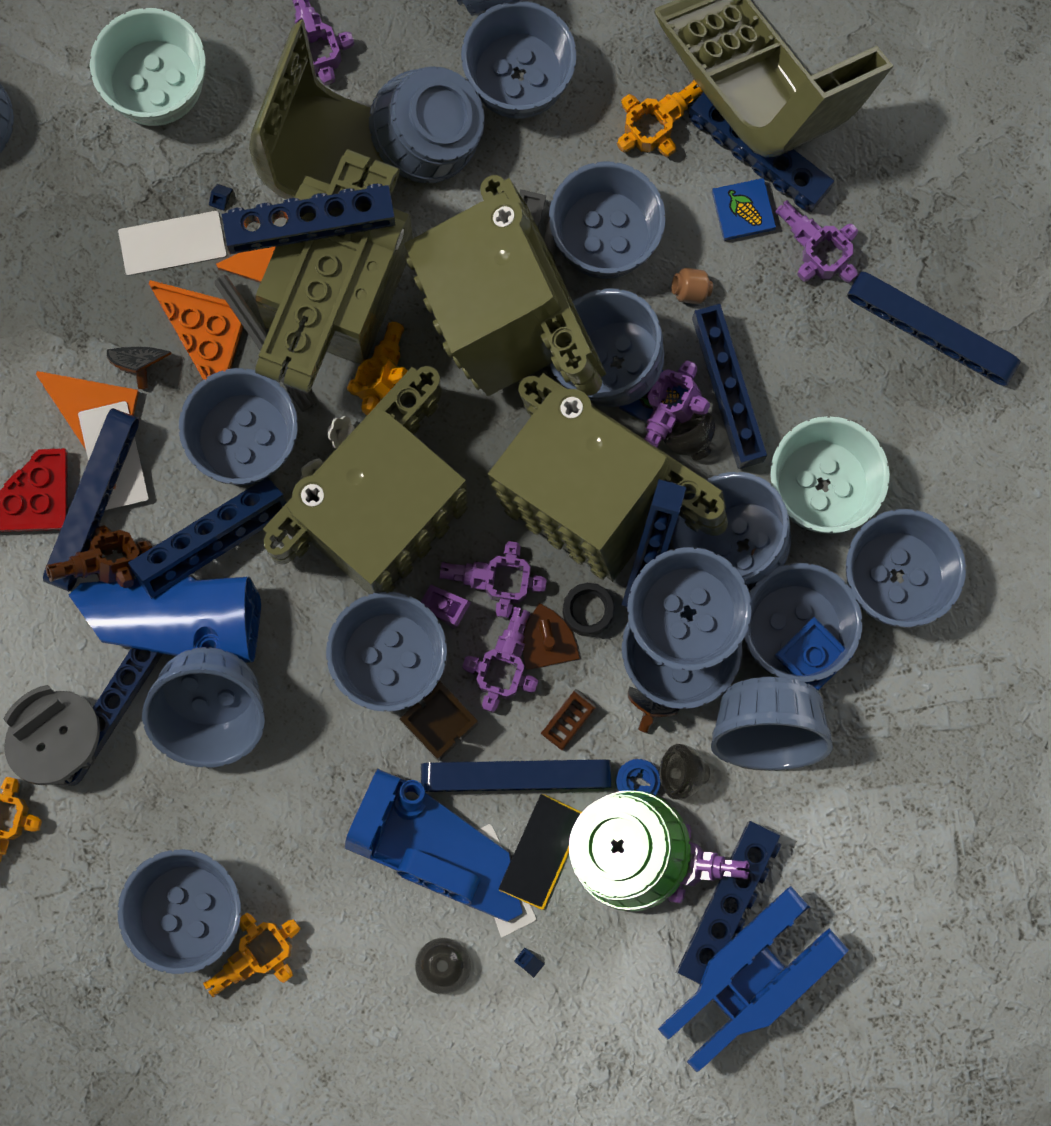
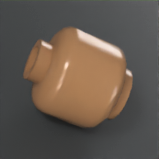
(691, 286)

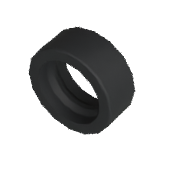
(588, 588)

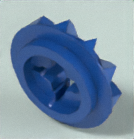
(632, 769)

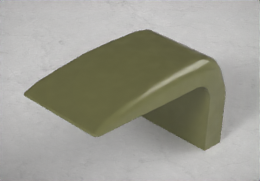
(759, 80)
(305, 124)

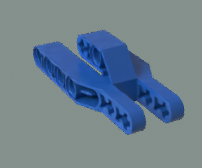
(746, 968)

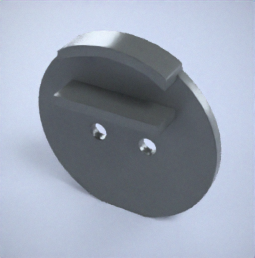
(38, 721)

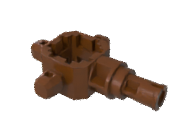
(91, 561)

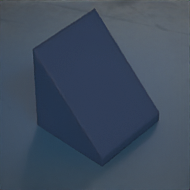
(220, 196)
(529, 962)

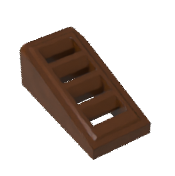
(581, 699)

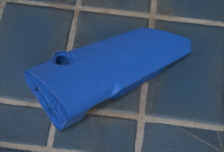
(181, 618)

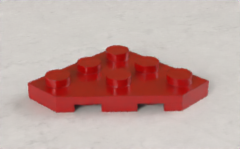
(36, 494)

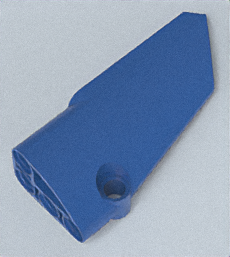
(430, 846)

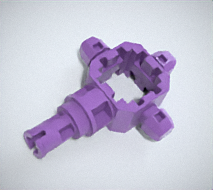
(317, 29)
(810, 234)
(663, 416)
(482, 577)
(509, 650)
(708, 867)

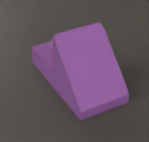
(445, 605)

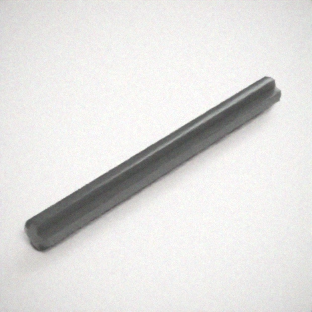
(255, 331)

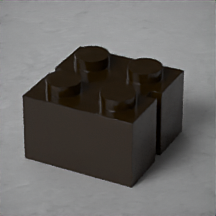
(439, 721)

